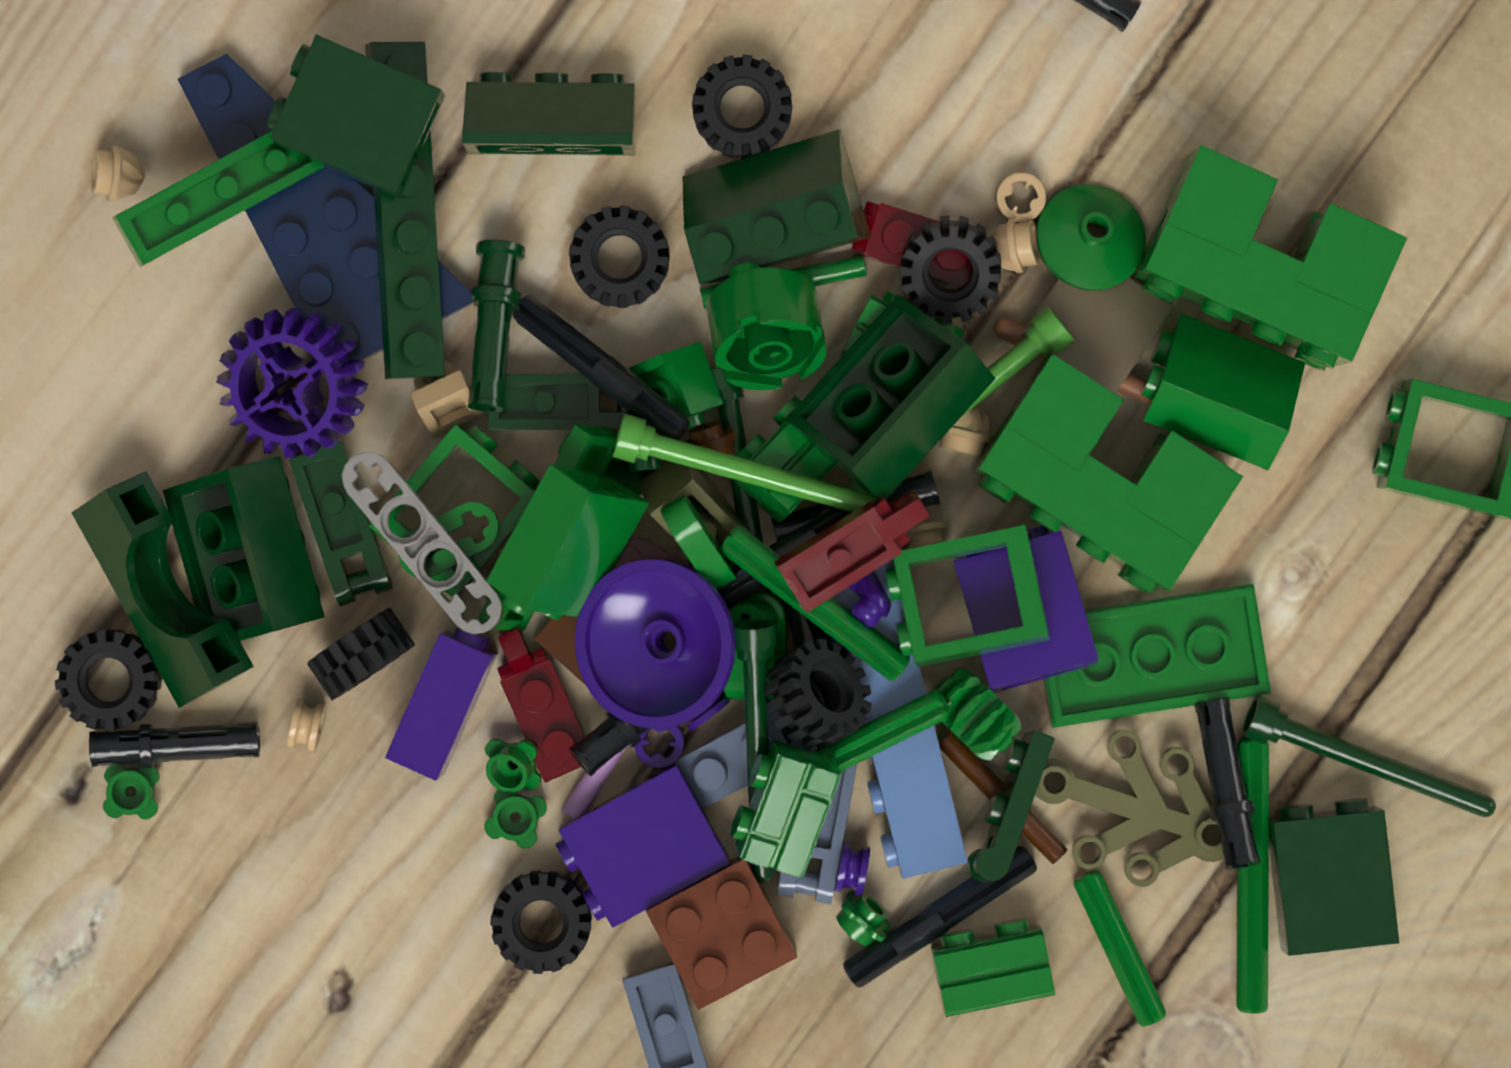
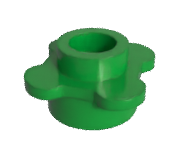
(503, 773)
(119, 802)
(523, 831)
(863, 918)

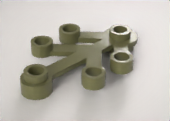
(1145, 811)

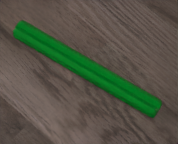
(1254, 886)

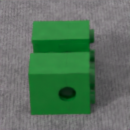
(1307, 301)
(1139, 523)

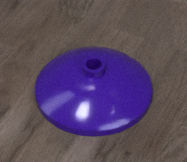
(624, 648)

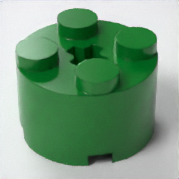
(766, 326)

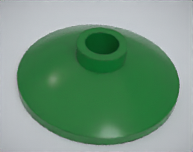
(1078, 256)

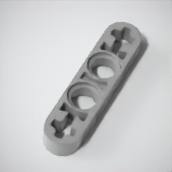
(417, 547)

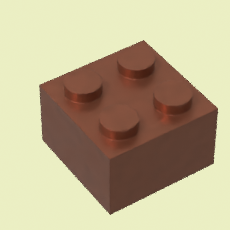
(722, 933)

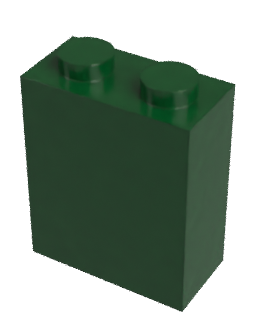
(355, 115)
(1332, 878)

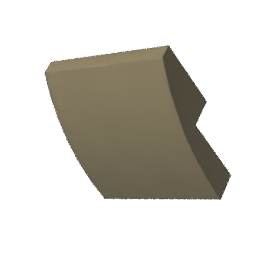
(1107, 327)

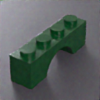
(129, 539)

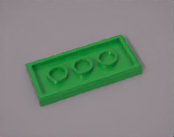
(1165, 657)

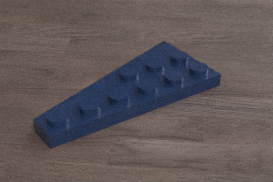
(315, 229)

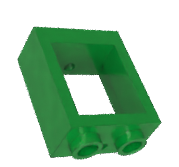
(480, 447)
(1392, 456)
(902, 587)

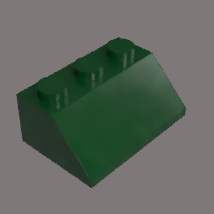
(549, 115)
(772, 207)
(891, 398)
(245, 548)

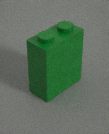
(1222, 391)
(565, 541)

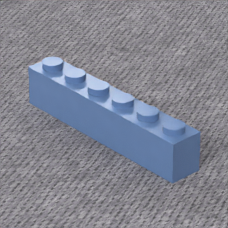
(911, 774)

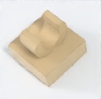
(443, 401)

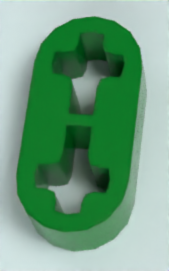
(453, 521)
(698, 542)

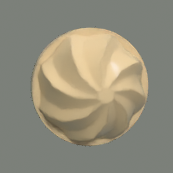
(116, 173)
(1016, 245)
(968, 433)

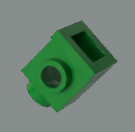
(683, 380)

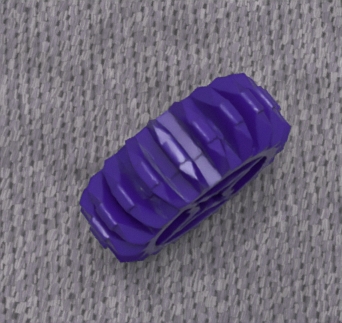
(278, 363)

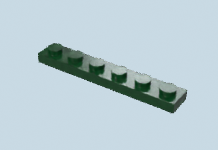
(409, 250)

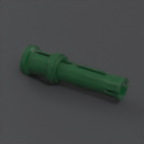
(495, 300)

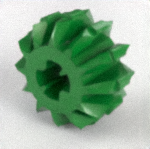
(977, 715)

